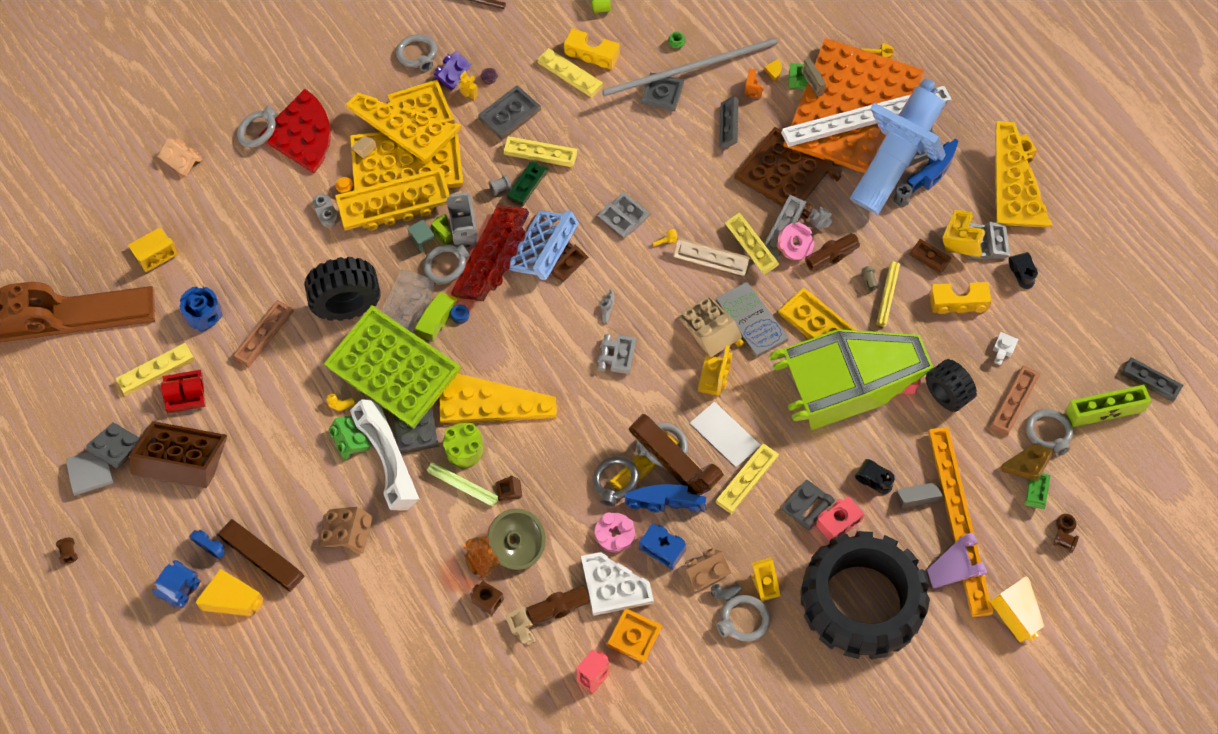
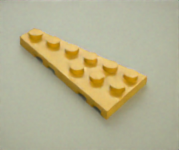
(406, 127)
(1016, 188)
(480, 400)

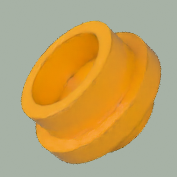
(344, 185)

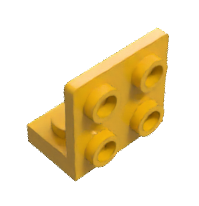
(153, 249)
(715, 373)

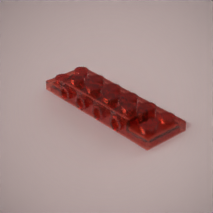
(492, 254)

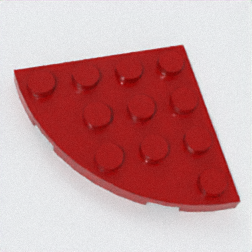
(302, 131)

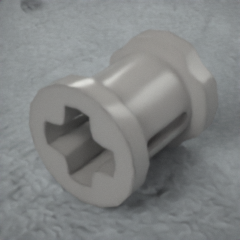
(499, 185)

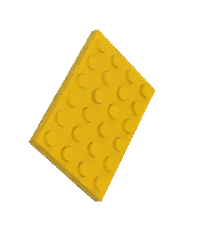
(394, 162)

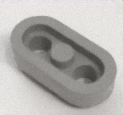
(323, 209)

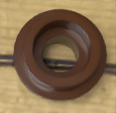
(1068, 519)

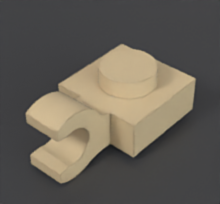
(519, 623)

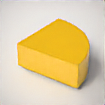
(774, 69)

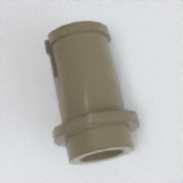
(869, 278)

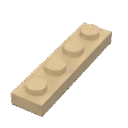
(711, 257)

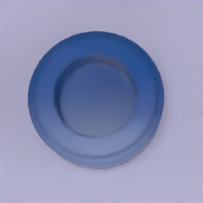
(459, 314)

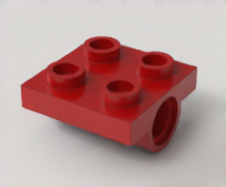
(183, 391)

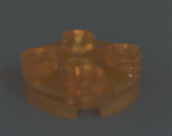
(480, 556)

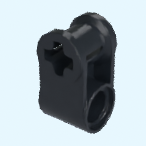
(1023, 269)
(874, 476)

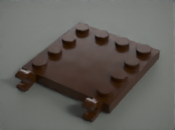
(784, 171)

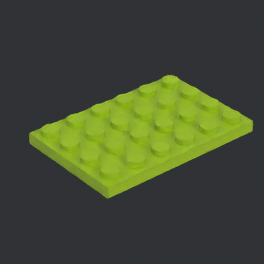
(392, 366)

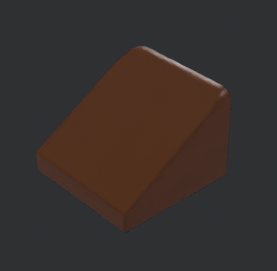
(509, 488)

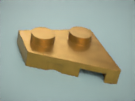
(1029, 462)

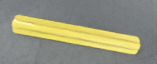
(888, 294)

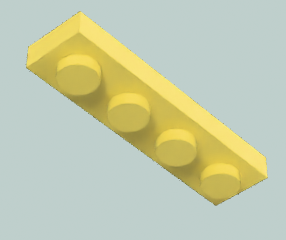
(570, 72)
(540, 151)
(752, 243)
(155, 369)
(747, 478)

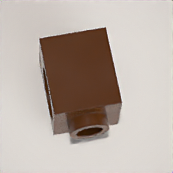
(492, 603)

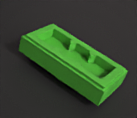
(1037, 492)

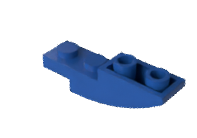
(934, 170)
(657, 496)

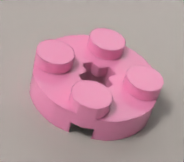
(786, 245)
(610, 522)

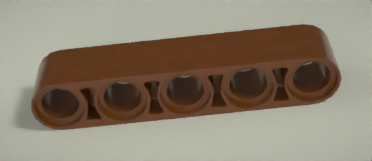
(261, 555)

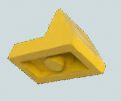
(765, 579)

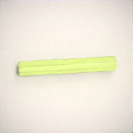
(462, 484)

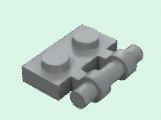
(623, 353)

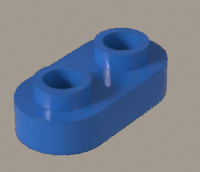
(201, 539)

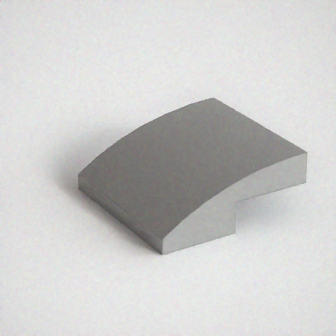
(624, 215)
(995, 241)
(88, 473)

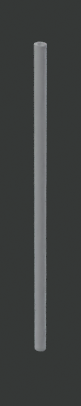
(688, 67)

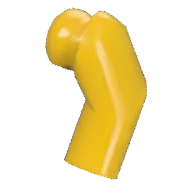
(339, 405)

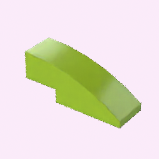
(435, 316)

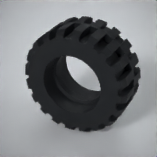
(342, 288)

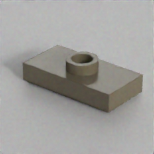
(813, 77)

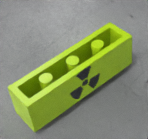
(1108, 405)

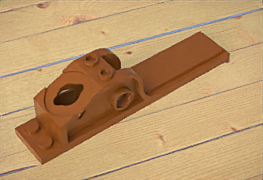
(26, 317)

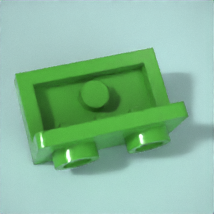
(348, 437)

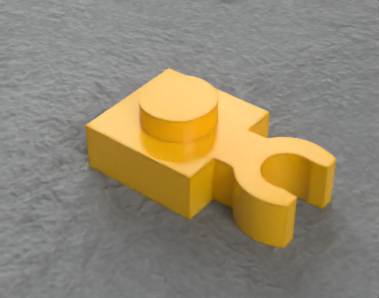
(467, 86)

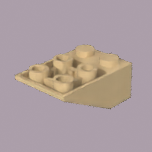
(710, 326)

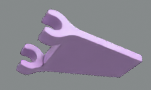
(955, 564)

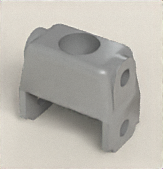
(462, 224)

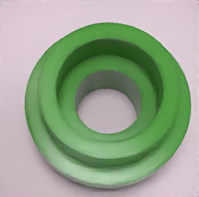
(676, 40)

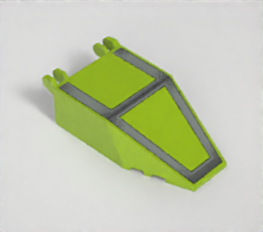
(851, 372)

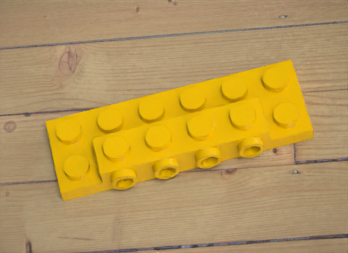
(393, 200)

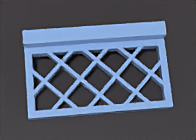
(552, 247)

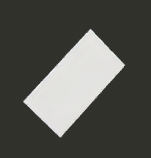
(725, 434)

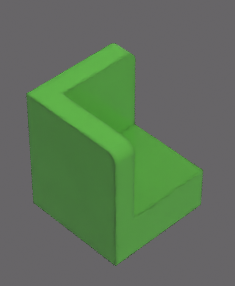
(796, 78)

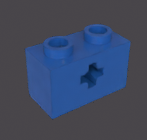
(668, 554)

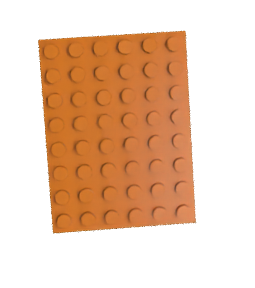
(852, 82)

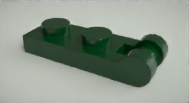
(527, 183)

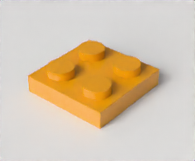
(634, 635)

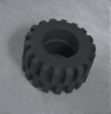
(951, 385)

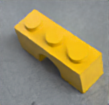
(603, 55)
(945, 300)

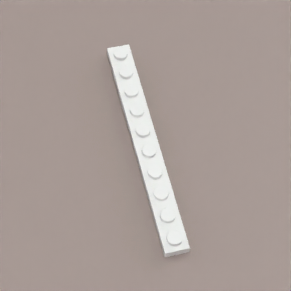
(846, 121)

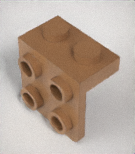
(346, 528)

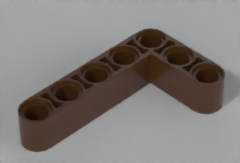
(673, 458)

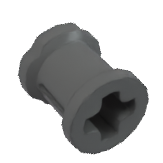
(905, 195)

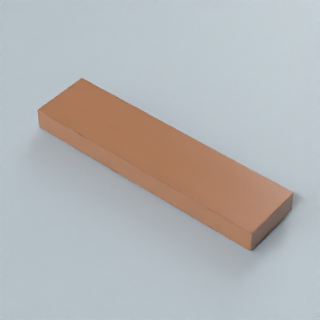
(263, 333)
(1015, 400)

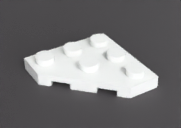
(613, 585)

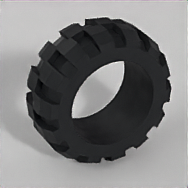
(879, 555)

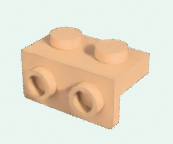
(178, 155)

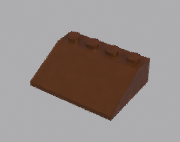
(177, 454)

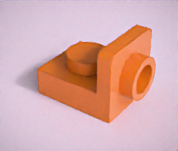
(752, 88)

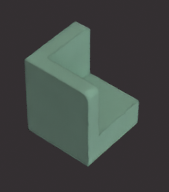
(419, 234)

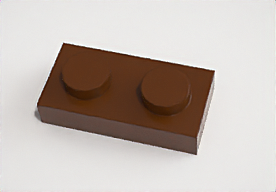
(930, 256)

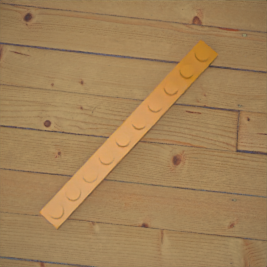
(959, 515)

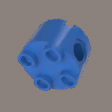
(200, 308)
(175, 584)

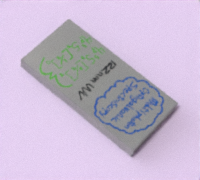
(753, 319)

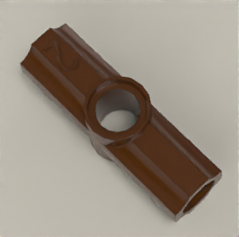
(832, 252)
(558, 605)

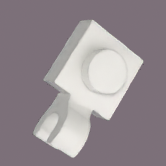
(1004, 346)

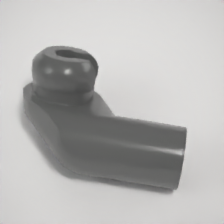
(725, 594)

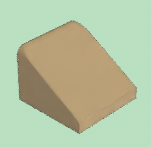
(364, 146)

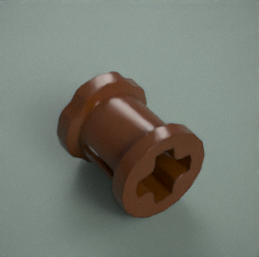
(1065, 540)
(66, 550)

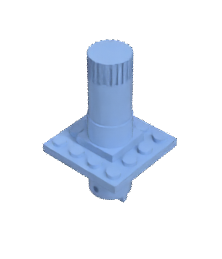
(905, 137)

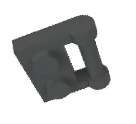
(803, 500)

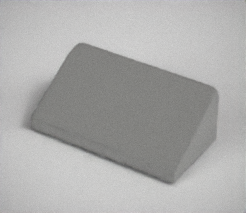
(919, 495)

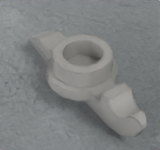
(607, 305)

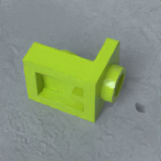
(440, 229)

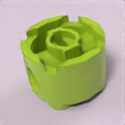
(463, 445)

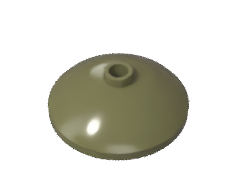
(527, 535)

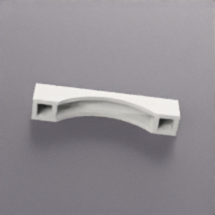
(398, 485)

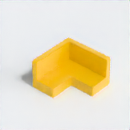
(960, 237)

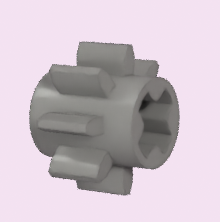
(820, 218)

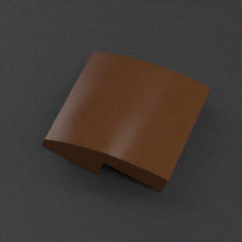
(568, 262)

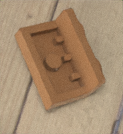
(706, 569)

